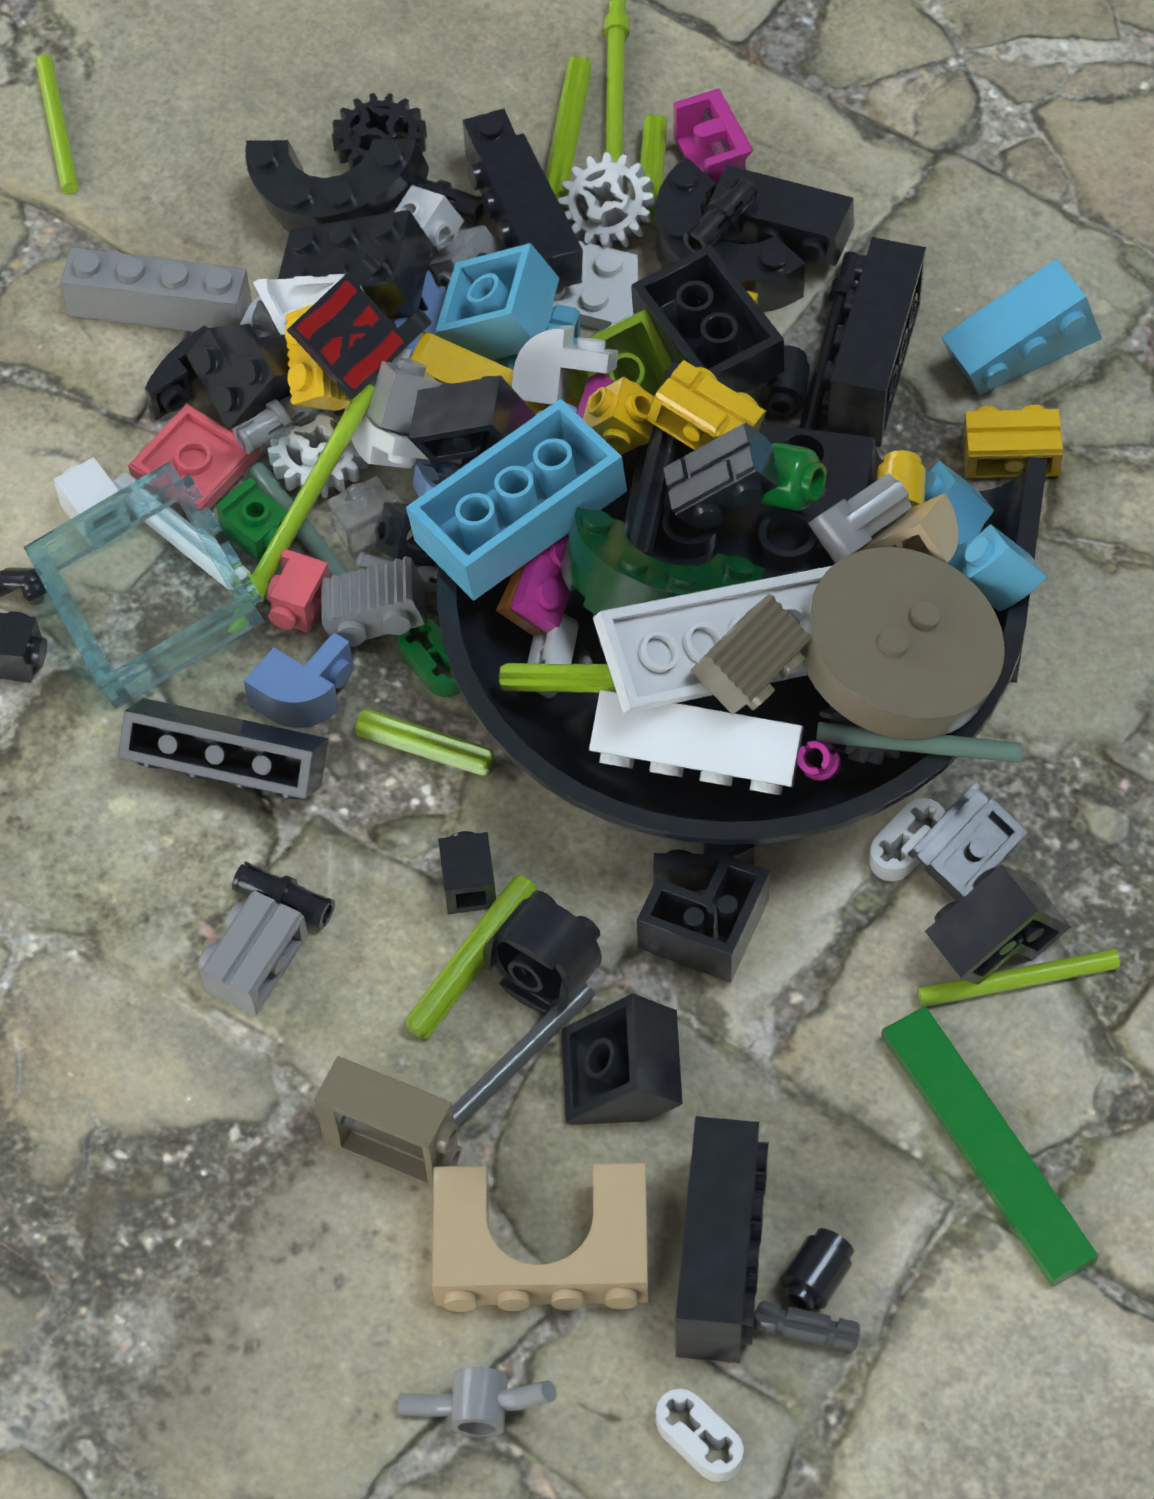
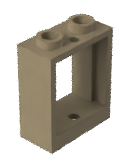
(386, 1121)

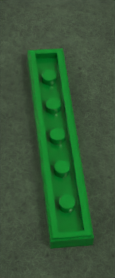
(989, 1146)

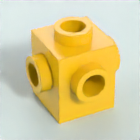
(620, 415)

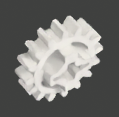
(602, 183)
(305, 446)

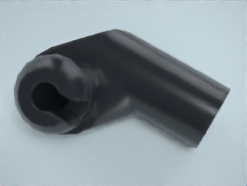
(24, 578)

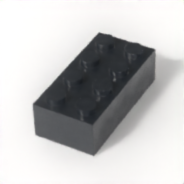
(874, 339)
(721, 1240)

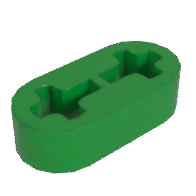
(424, 661)

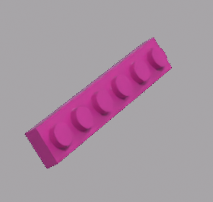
(541, 589)

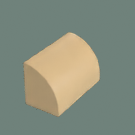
(923, 528)

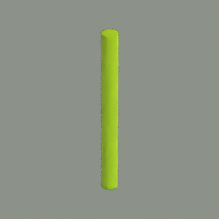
(57, 124)
(1019, 977)

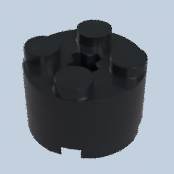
(544, 953)

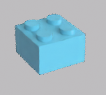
(498, 302)

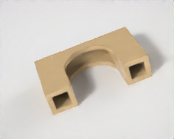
(476, 1272)

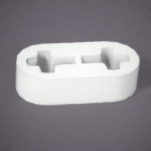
(555, 646)
(899, 833)
(691, 1444)

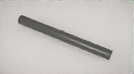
(518, 1056)

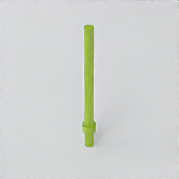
(616, 31)
(310, 490)

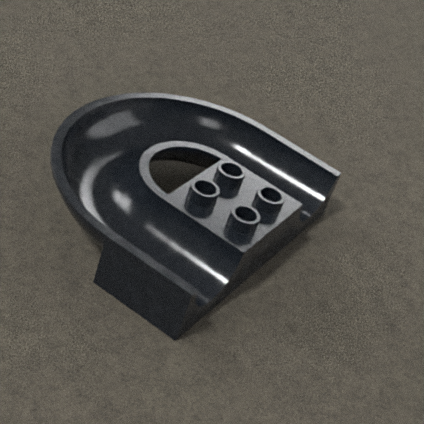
(554, 734)

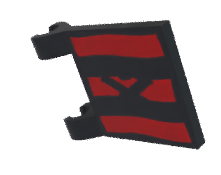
(350, 332)

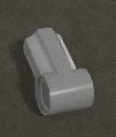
(852, 522)

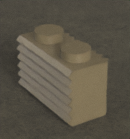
(751, 655)

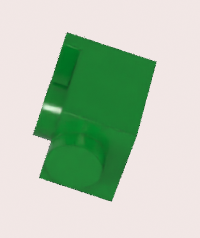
(250, 518)

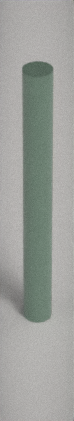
(307, 533)
(939, 745)

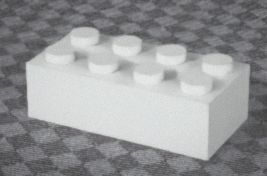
(700, 740)

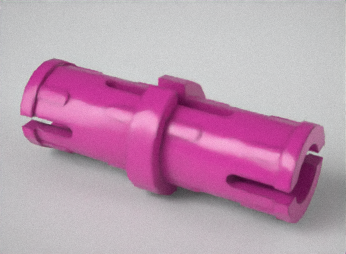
(807, 760)

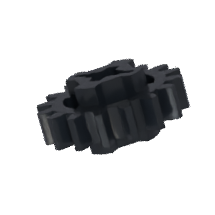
(375, 121)

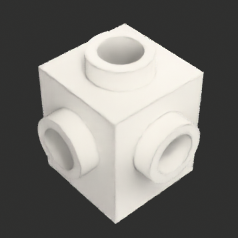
(433, 214)

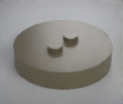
(901, 643)

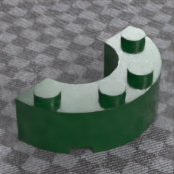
(618, 574)

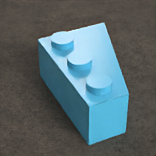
(1023, 329)

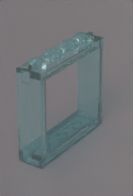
(109, 520)

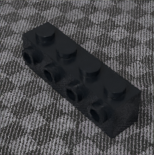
(525, 205)
(223, 748)

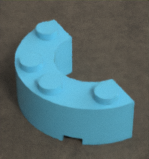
(987, 558)

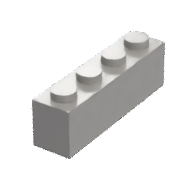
(153, 290)

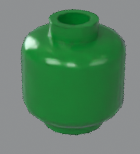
(800, 477)

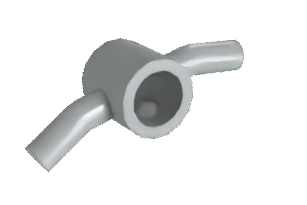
(477, 1401)

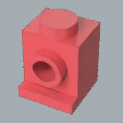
(297, 591)

